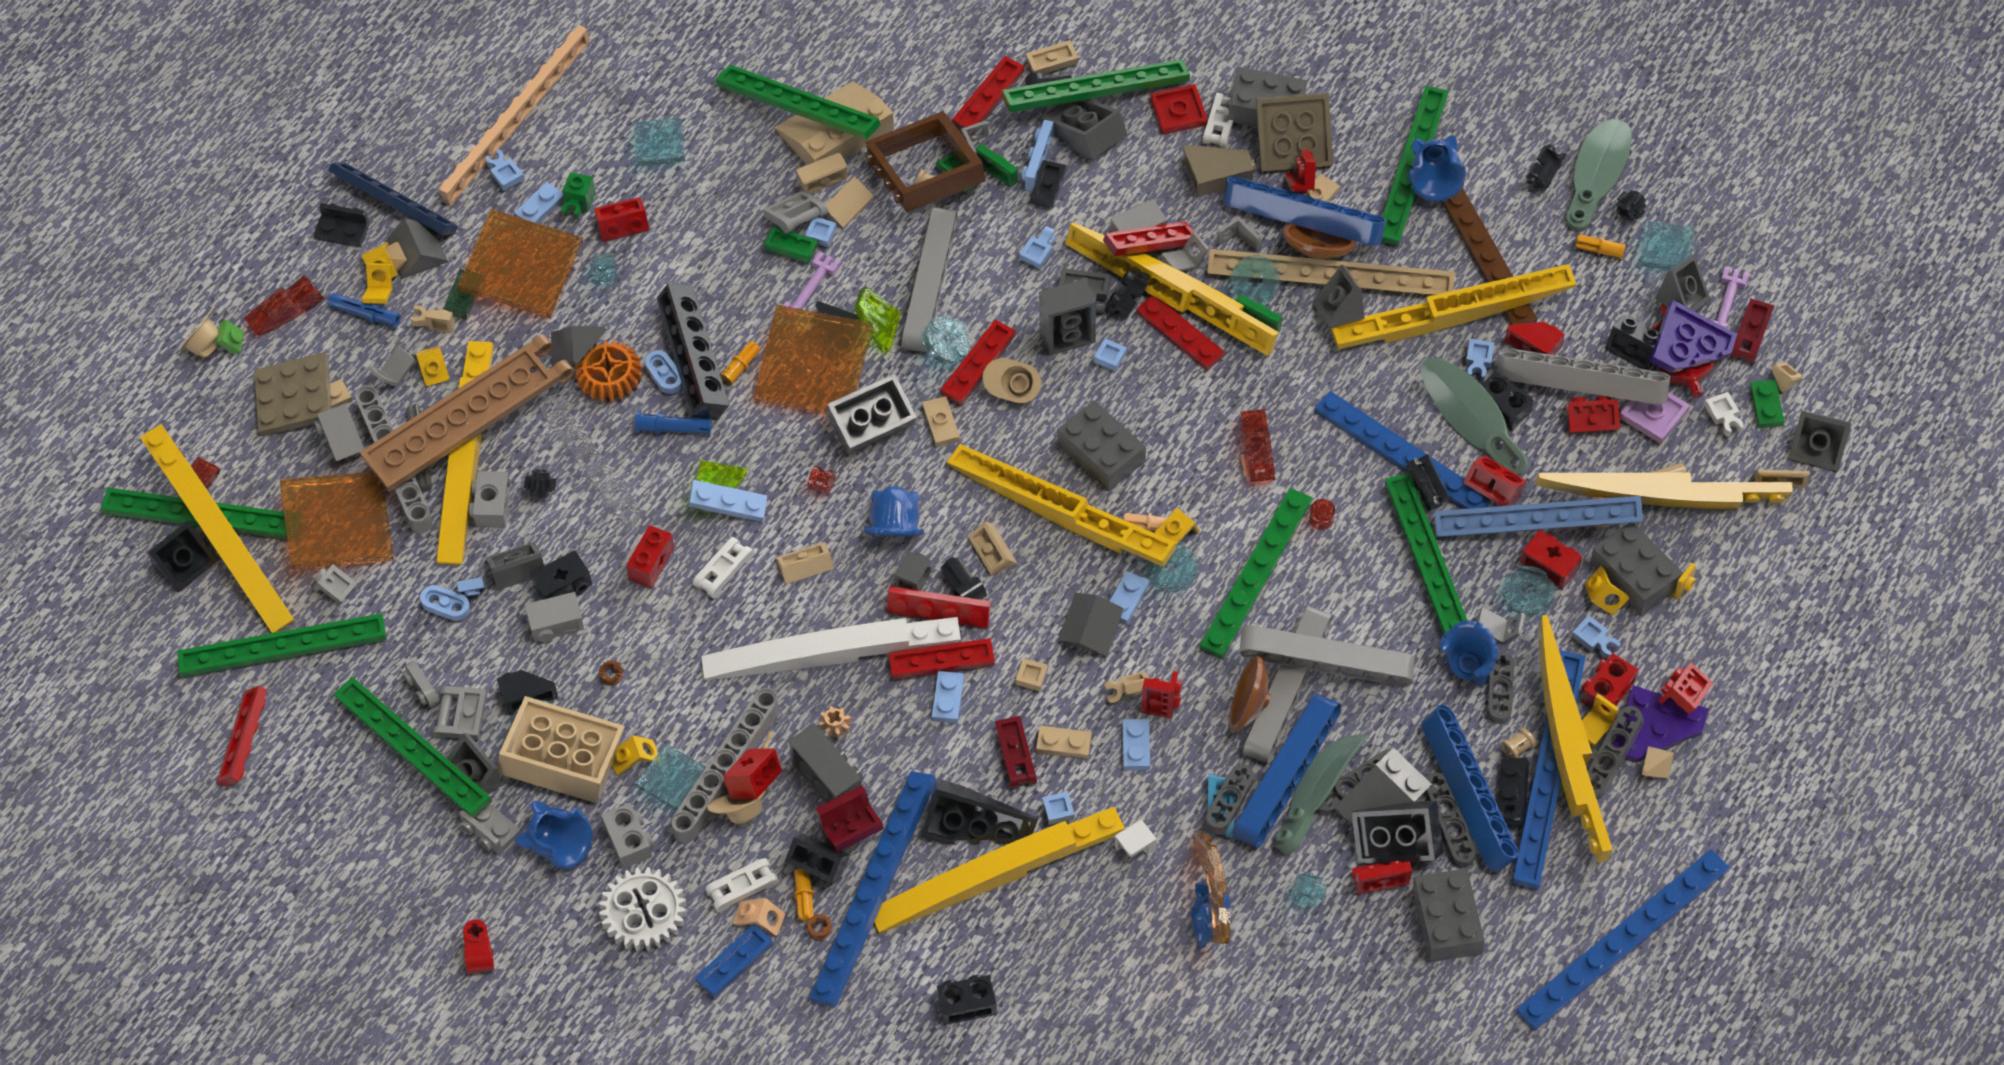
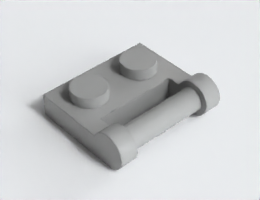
(795, 210)
(468, 712)

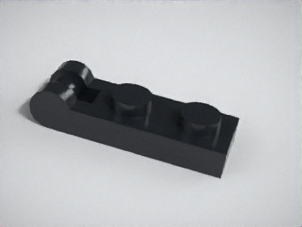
(1513, 789)

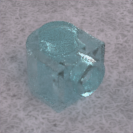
(604, 268)
(1308, 890)

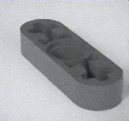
(1507, 697)
(1230, 809)

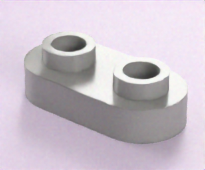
(425, 692)

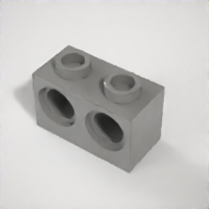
(624, 836)

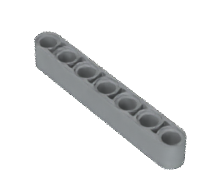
(929, 277)
(1583, 376)
(375, 411)
(1327, 655)
(1284, 693)
(725, 754)

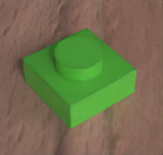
(230, 337)

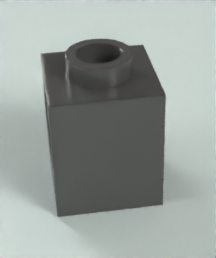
(913, 571)

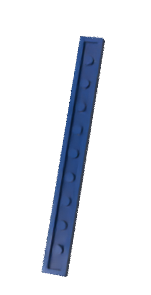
(1543, 794)
(872, 889)
(1622, 940)

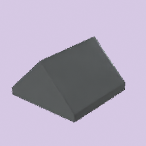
(419, 247)
(1684, 285)
(1340, 299)
(574, 342)
(1819, 440)
(514, 565)
(1091, 623)
(475, 764)

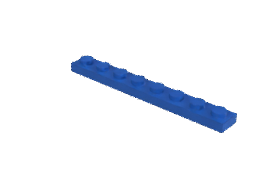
(1394, 447)

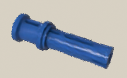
(661, 423)

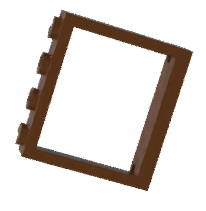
(937, 187)

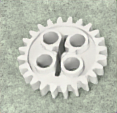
(619, 918)

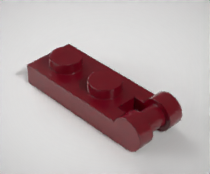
(1752, 330)
(1015, 751)

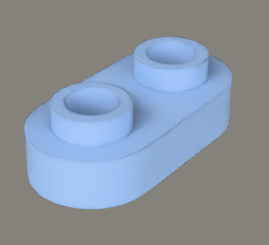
(665, 373)
(447, 602)

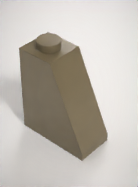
(1212, 166)

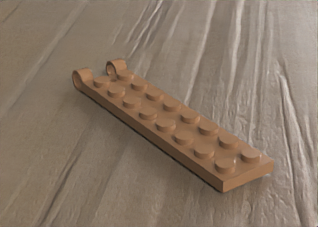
(464, 413)

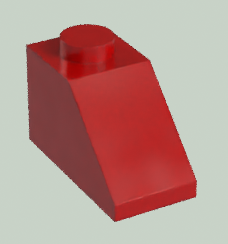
(1535, 337)

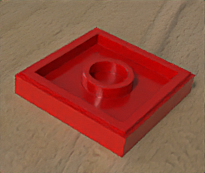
(1178, 109)

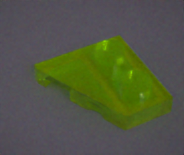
(881, 314)
(721, 474)

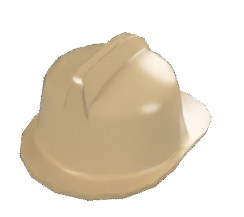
(203, 339)
(1012, 380)
(738, 810)

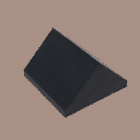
(181, 556)

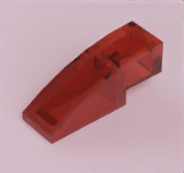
(284, 306)
(1257, 446)

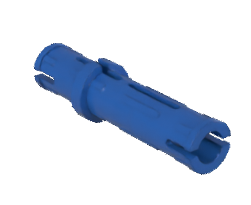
(373, 313)

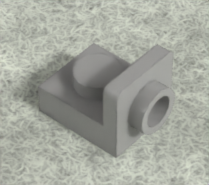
(334, 583)

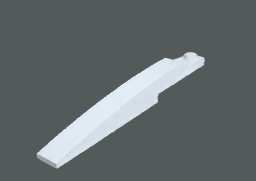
(830, 647)

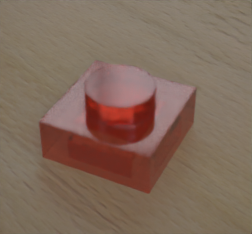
(205, 471)

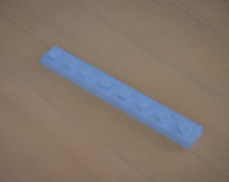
(1538, 516)

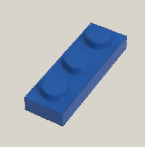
(734, 961)

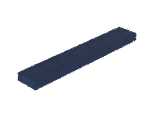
(393, 198)

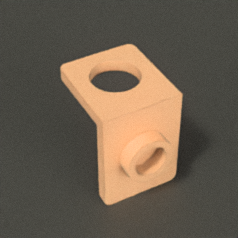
(756, 911)

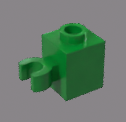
(578, 194)

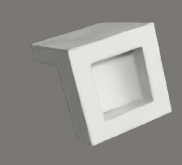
(1136, 839)

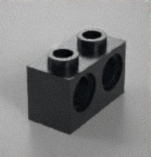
(1509, 396)
(968, 1006)

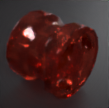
(821, 479)
(1317, 512)

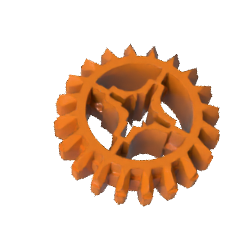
(624, 371)

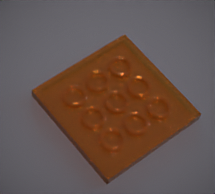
(520, 263)
(811, 359)
(336, 520)

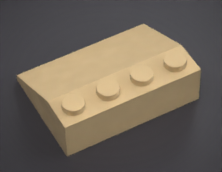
(817, 141)
(560, 749)

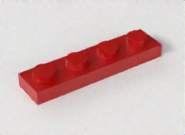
(989, 93)
(1148, 238)
(1180, 332)
(971, 369)
(938, 606)
(941, 658)
(241, 736)

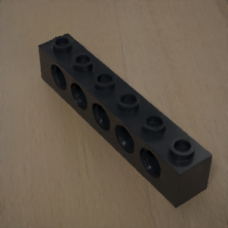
(692, 351)

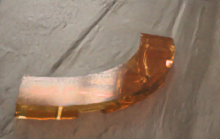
(1212, 865)

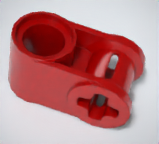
(477, 950)

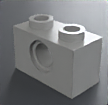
(492, 512)

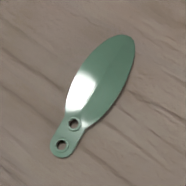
(1598, 169)
(1471, 411)
(1314, 789)

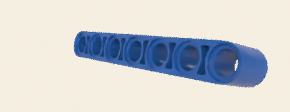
(1304, 211)
(1286, 771)
(1469, 788)

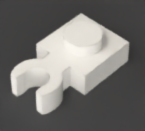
(1724, 410)

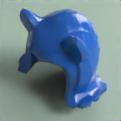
(1436, 169)
(894, 513)
(1470, 651)
(557, 835)

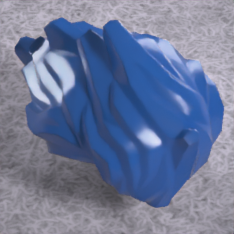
(1202, 914)

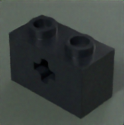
(568, 568)
(817, 858)

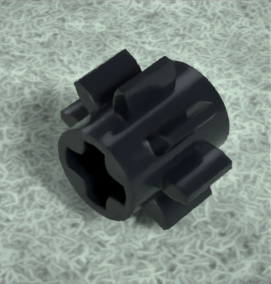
(1631, 205)
(540, 483)

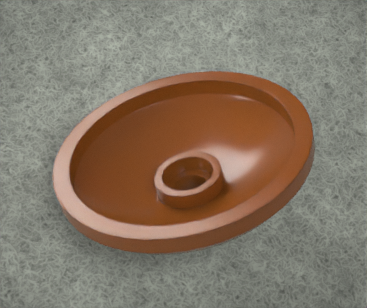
(1316, 243)
(1249, 694)

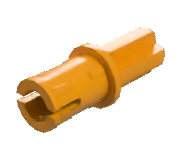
(1600, 246)
(740, 363)
(803, 894)

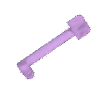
(822, 269)
(1732, 284)

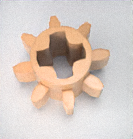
(835, 722)

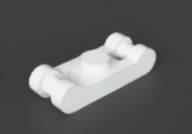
(1218, 122)
(723, 567)
(741, 884)

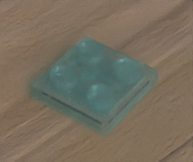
(659, 142)
(1666, 244)
(670, 776)

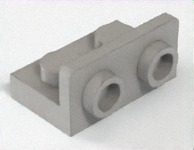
(491, 827)

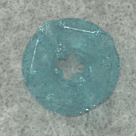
(1265, 269)
(955, 331)
(1174, 581)
(1528, 604)

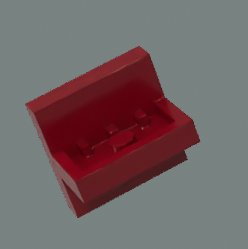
(848, 819)

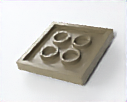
(1292, 125)
(292, 393)

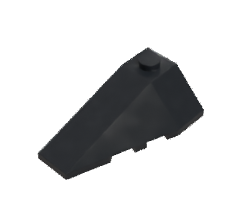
(964, 814)

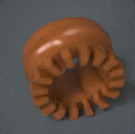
(611, 665)
(826, 930)

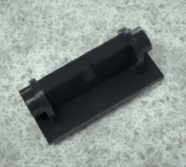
(1541, 175)
(1130, 284)
(1427, 482)

